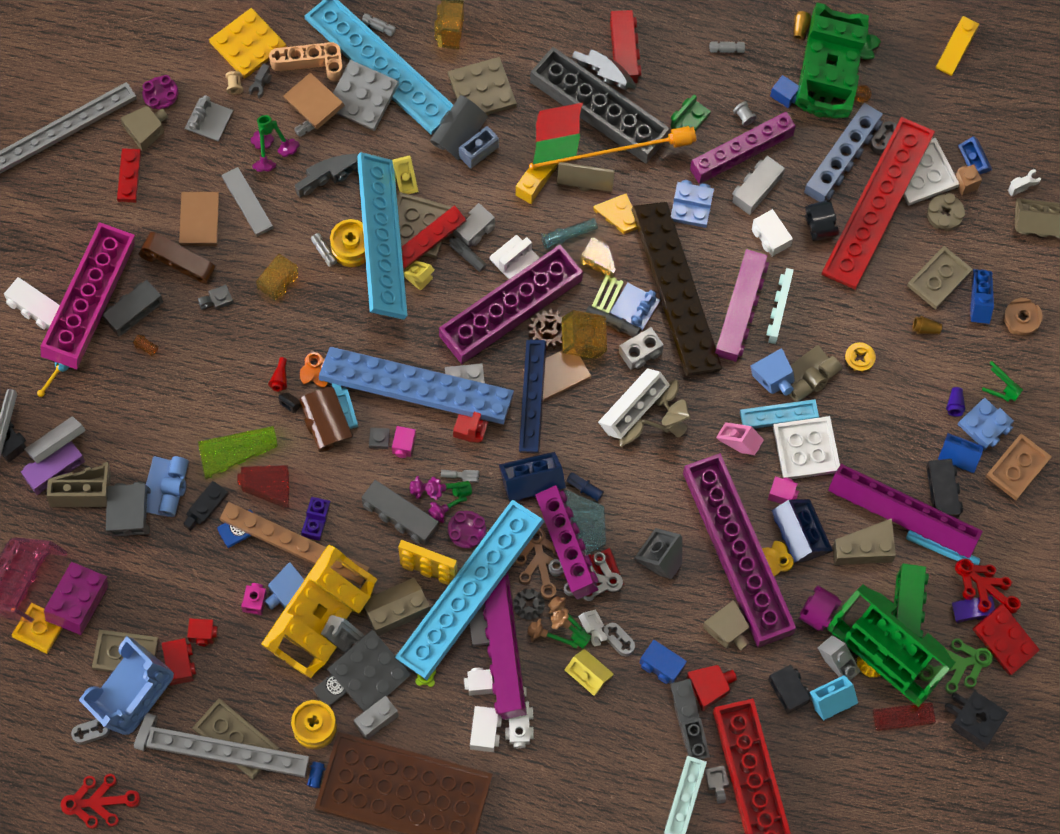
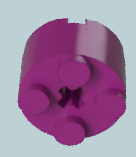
(818, 608)

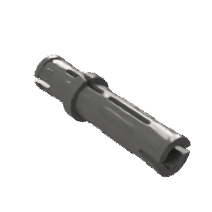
(616, 323)

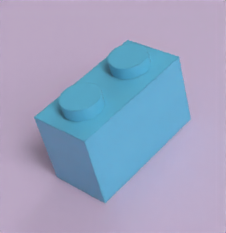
(833, 697)

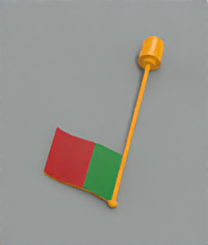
(560, 135)

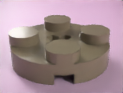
(949, 203)

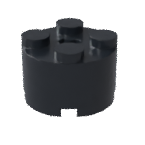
(821, 220)

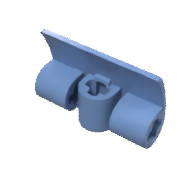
(166, 484)

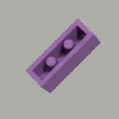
(57, 464)

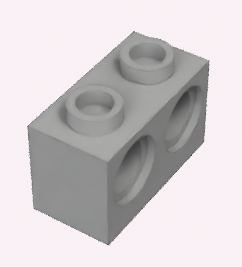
(638, 345)

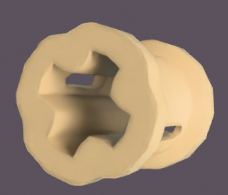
(234, 82)

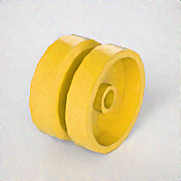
(348, 243)
(318, 735)

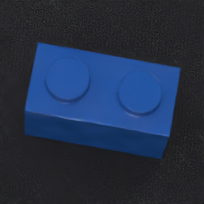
(662, 662)

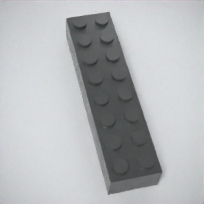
(602, 105)

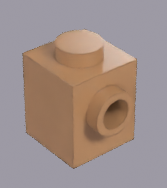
(968, 179)

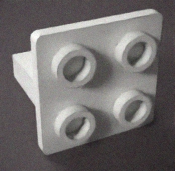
(514, 256)

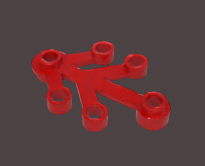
(985, 584)
(96, 801)

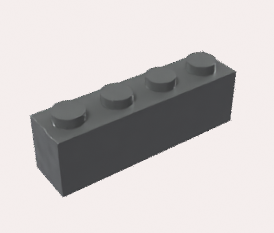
(399, 512)

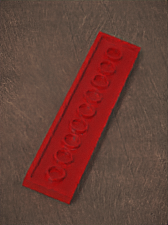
(878, 203)

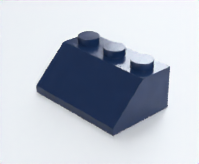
(532, 476)
(801, 530)

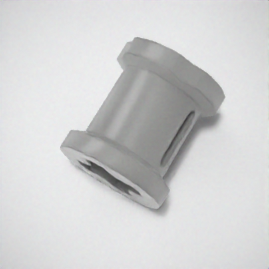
(744, 113)

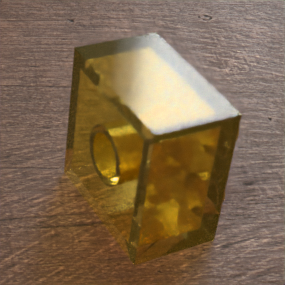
(449, 23)
(584, 334)

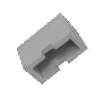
(476, 226)
(376, 718)

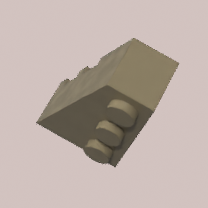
(80, 489)

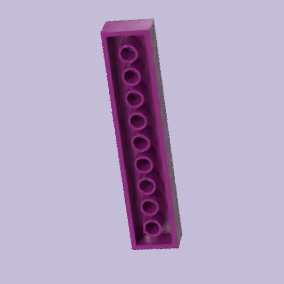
(739, 550)

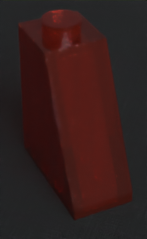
(266, 482)

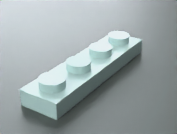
(777, 313)
(685, 796)

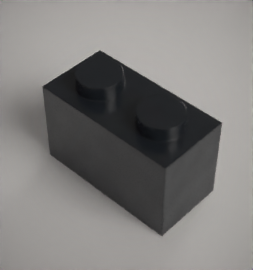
(789, 689)

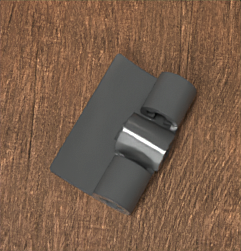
(458, 126)

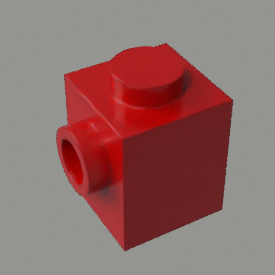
(202, 631)

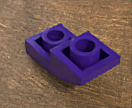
(315, 518)
(968, 609)

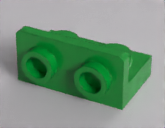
(691, 114)

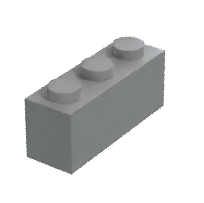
(757, 184)

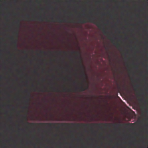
(18, 569)

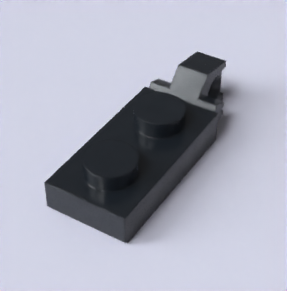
(205, 505)

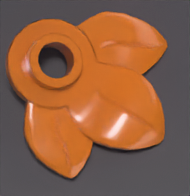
(311, 372)

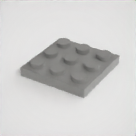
(364, 94)

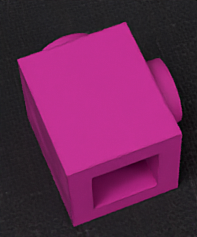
(783, 490)

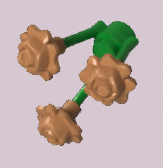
(559, 619)

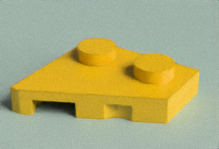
(618, 213)

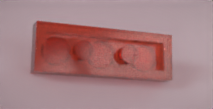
(904, 716)

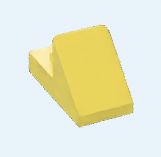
(405, 175)
(419, 274)

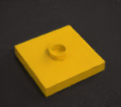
(39, 633)

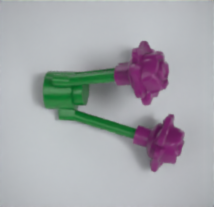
(434, 490)

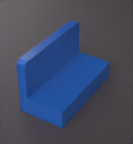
(962, 452)

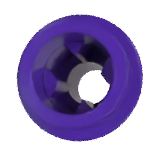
(956, 402)

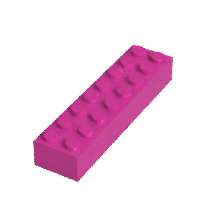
(87, 296)

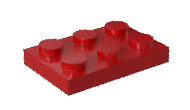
(1006, 639)

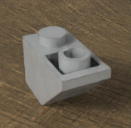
(839, 657)

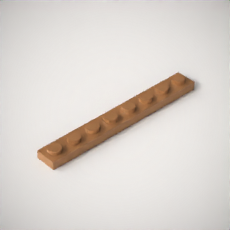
(284, 539)

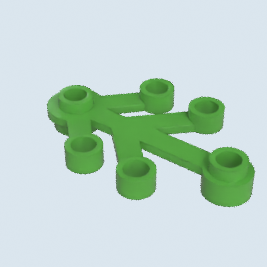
(961, 664)

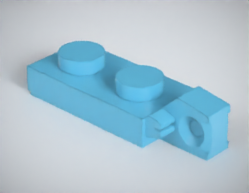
(346, 404)

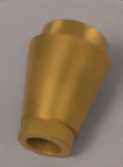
(801, 24)
(923, 325)

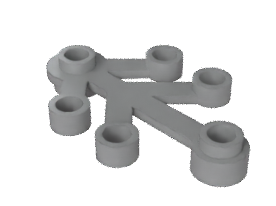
(604, 579)

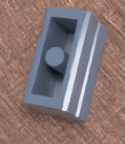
(478, 147)

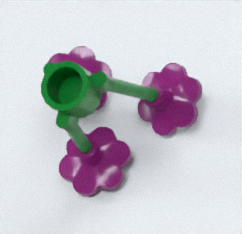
(263, 140)

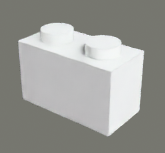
(771, 233)
(484, 729)

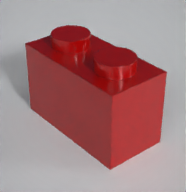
(177, 658)

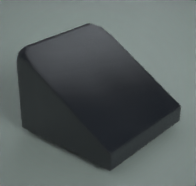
(289, 402)

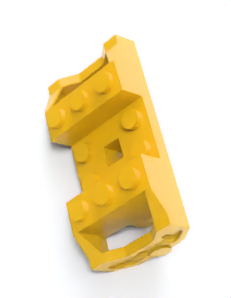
(317, 598)

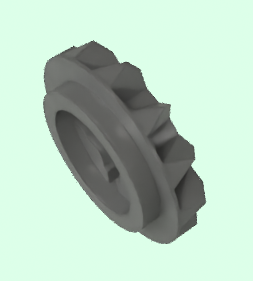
(528, 613)

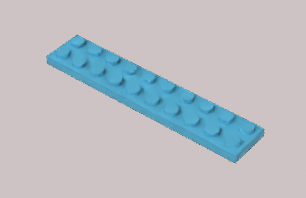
(363, 46)
(382, 236)
(469, 589)

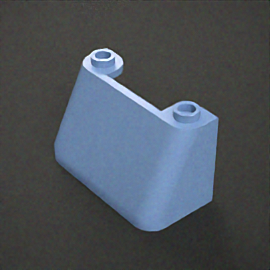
(129, 689)

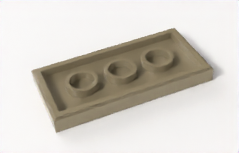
(225, 724)

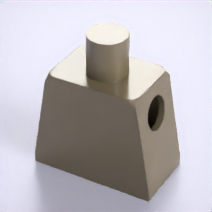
(144, 126)
(728, 626)

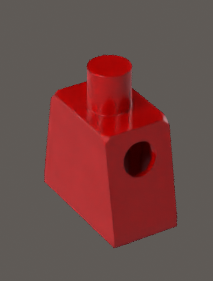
(710, 684)

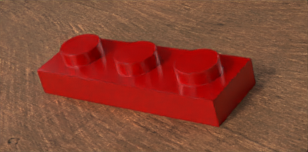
(129, 175)

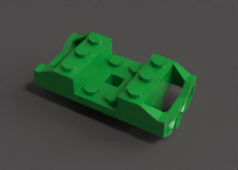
(838, 39)
(890, 645)

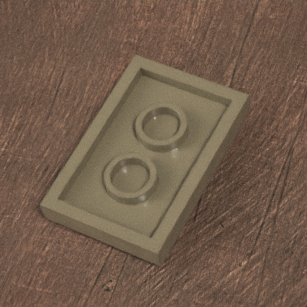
(939, 277)
(108, 642)

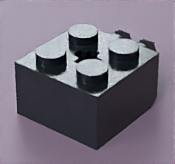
(976, 707)

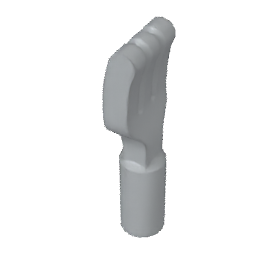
(466, 475)

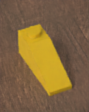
(957, 45)
(533, 182)

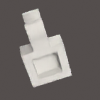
(1021, 184)
(593, 624)

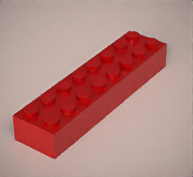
(750, 768)

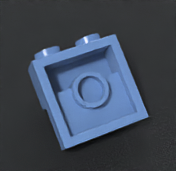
(692, 203)
(986, 424)

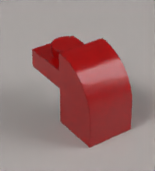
(470, 428)

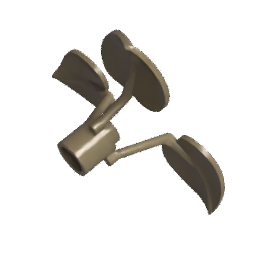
(672, 420)

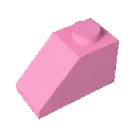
(740, 438)

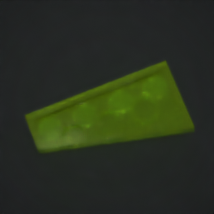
(233, 449)

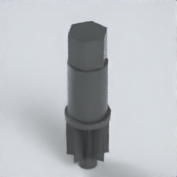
(464, 251)

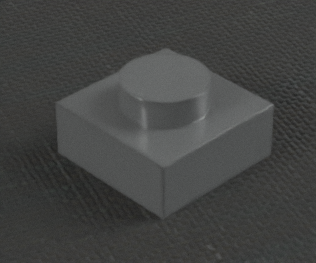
(379, 438)

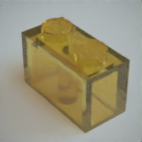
(277, 277)

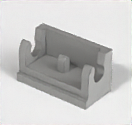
(341, 633)

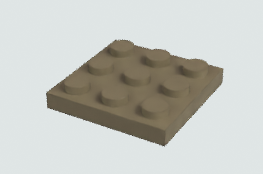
(484, 85)
(416, 215)

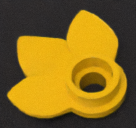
(775, 555)

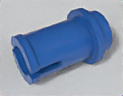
(315, 774)

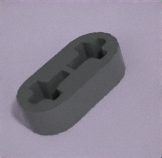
(881, 135)

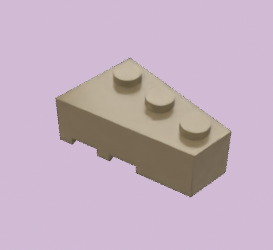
(866, 546)

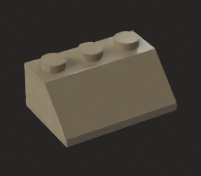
(1037, 217)
(396, 606)

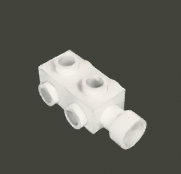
(522, 722)

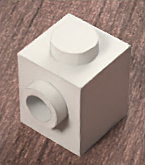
(478, 682)

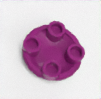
(160, 92)
(466, 529)

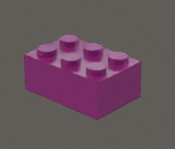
(76, 598)

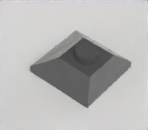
(661, 553)

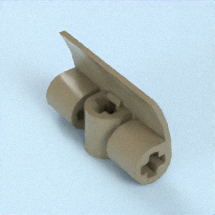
(585, 177)
(812, 373)

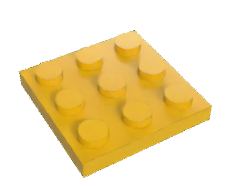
(246, 42)
(427, 562)

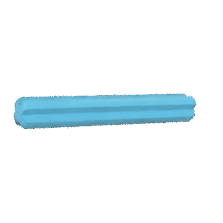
(927, 543)

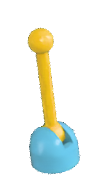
(59, 367)

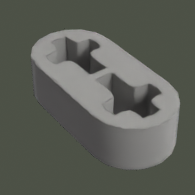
(622, 636)
(88, 727)
(142, 737)

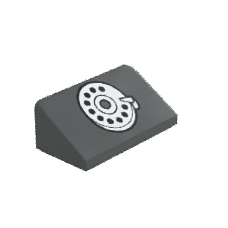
(329, 691)

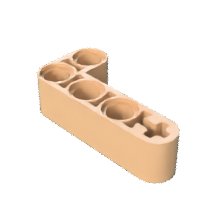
(306, 61)

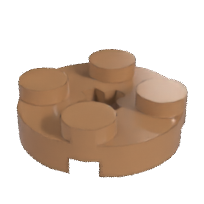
(1029, 309)

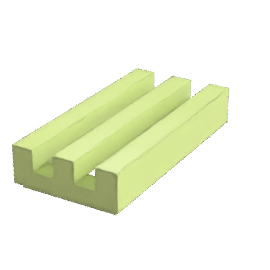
(612, 281)

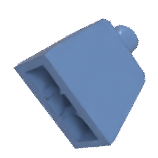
(774, 373)
(284, 587)

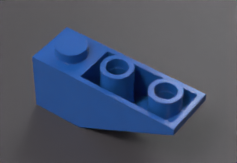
(982, 296)

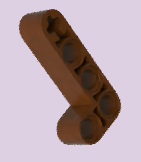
(176, 257)

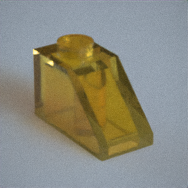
(598, 257)

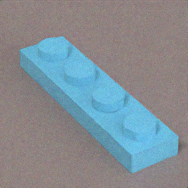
(780, 413)

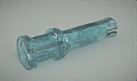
(561, 235)

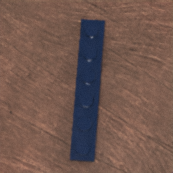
(532, 396)

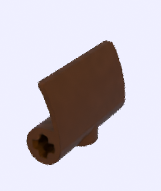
(325, 418)

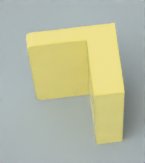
(588, 671)

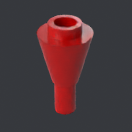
(278, 380)

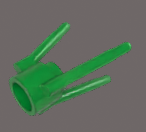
(1012, 389)

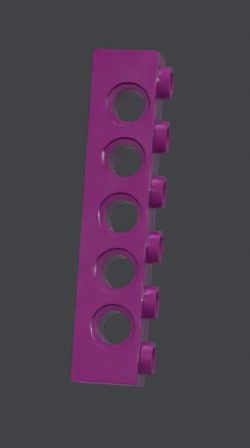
(742, 147)
(579, 585)

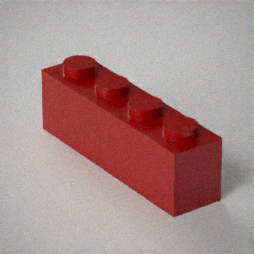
(625, 41)

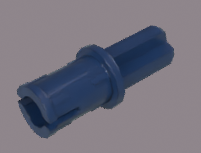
(584, 486)

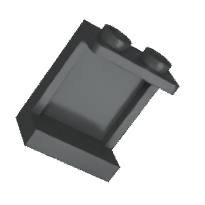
(127, 509)

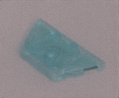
(590, 520)

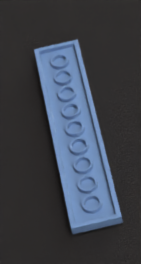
(416, 385)

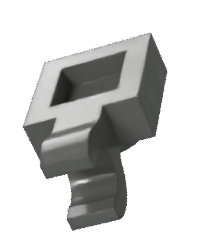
(263, 77)
(218, 297)
(717, 781)

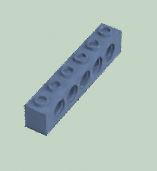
(865, 116)

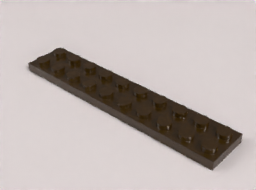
(676, 289)

